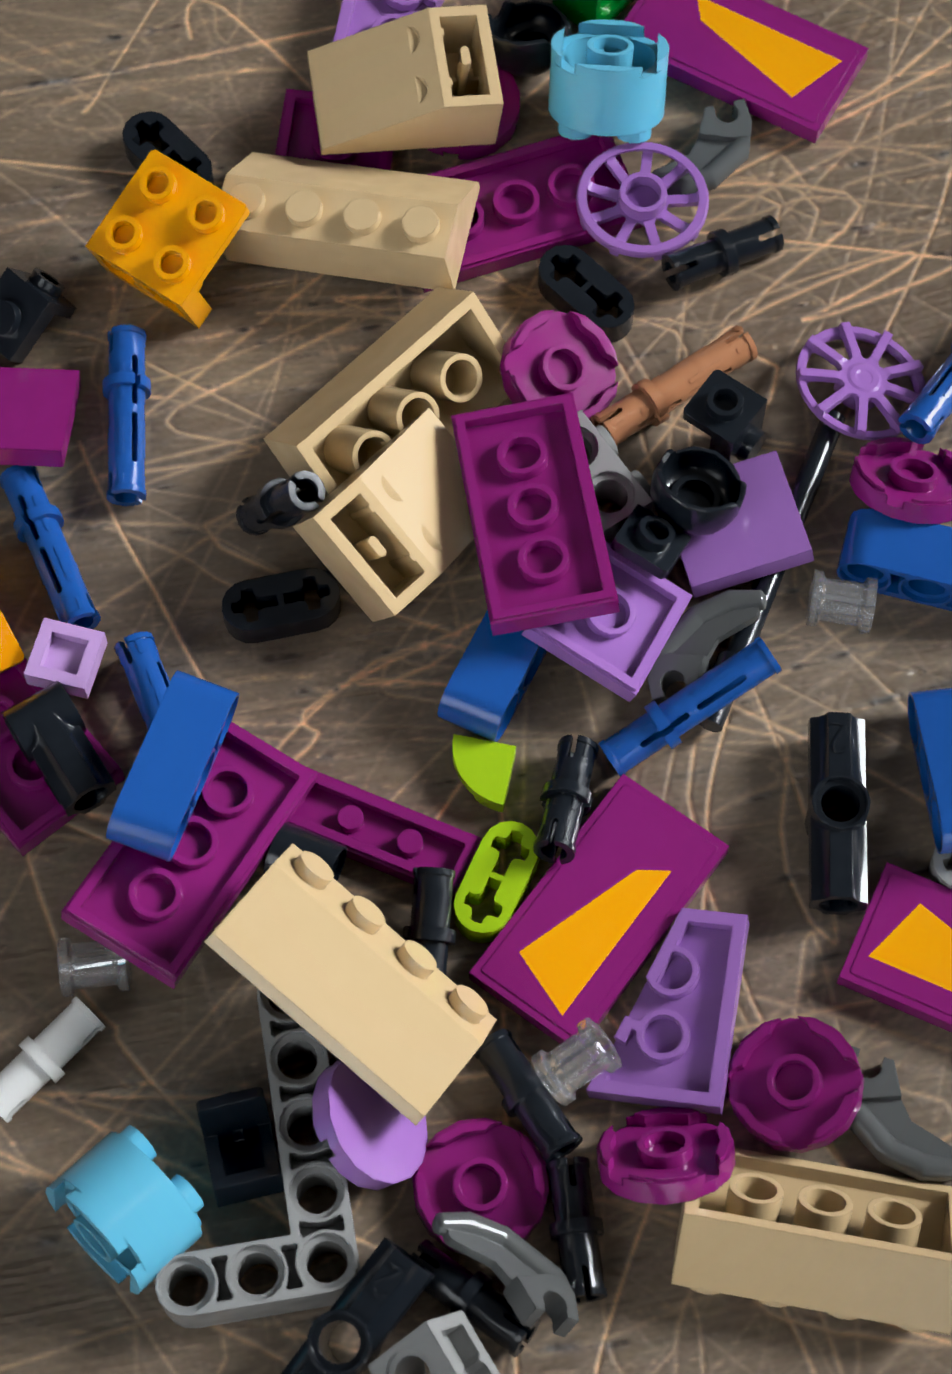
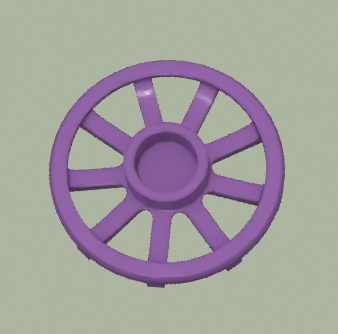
(642, 201)
(859, 381)

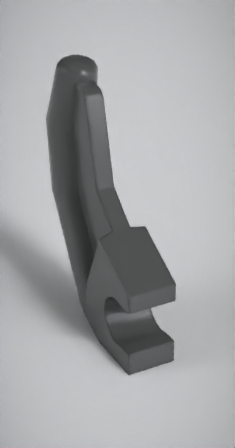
(717, 151)
(698, 635)
(892, 1136)
(530, 1278)

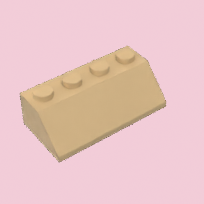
(351, 220)
(433, 358)
(353, 982)
(822, 1242)

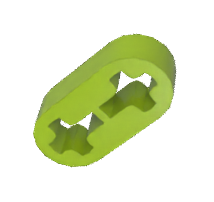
(482, 875)

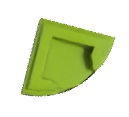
(484, 769)

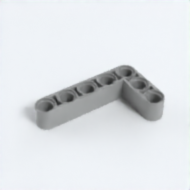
(310, 1232)

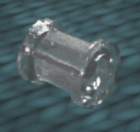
(841, 601)
(90, 966)
(576, 1061)

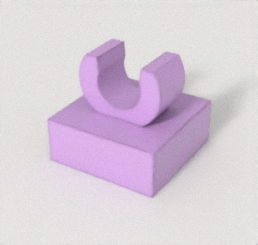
(66, 655)

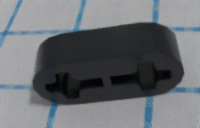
(172, 140)
(591, 288)
(281, 605)

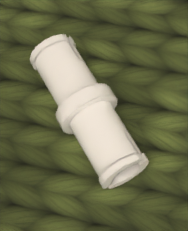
(45, 1056)

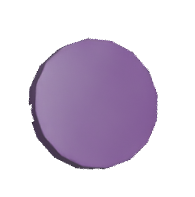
(364, 1131)

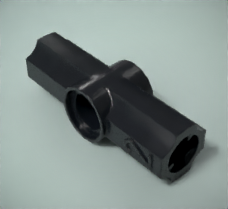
(837, 848)
(372, 1304)

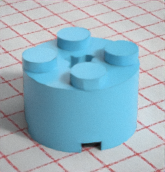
(607, 81)
(128, 1208)

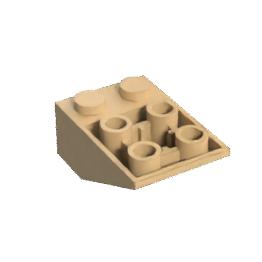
(409, 84)
(394, 520)

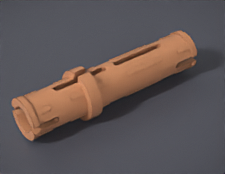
(657, 397)

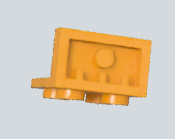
(168, 234)

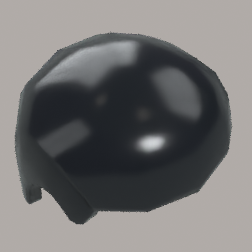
(524, 36)
(697, 490)

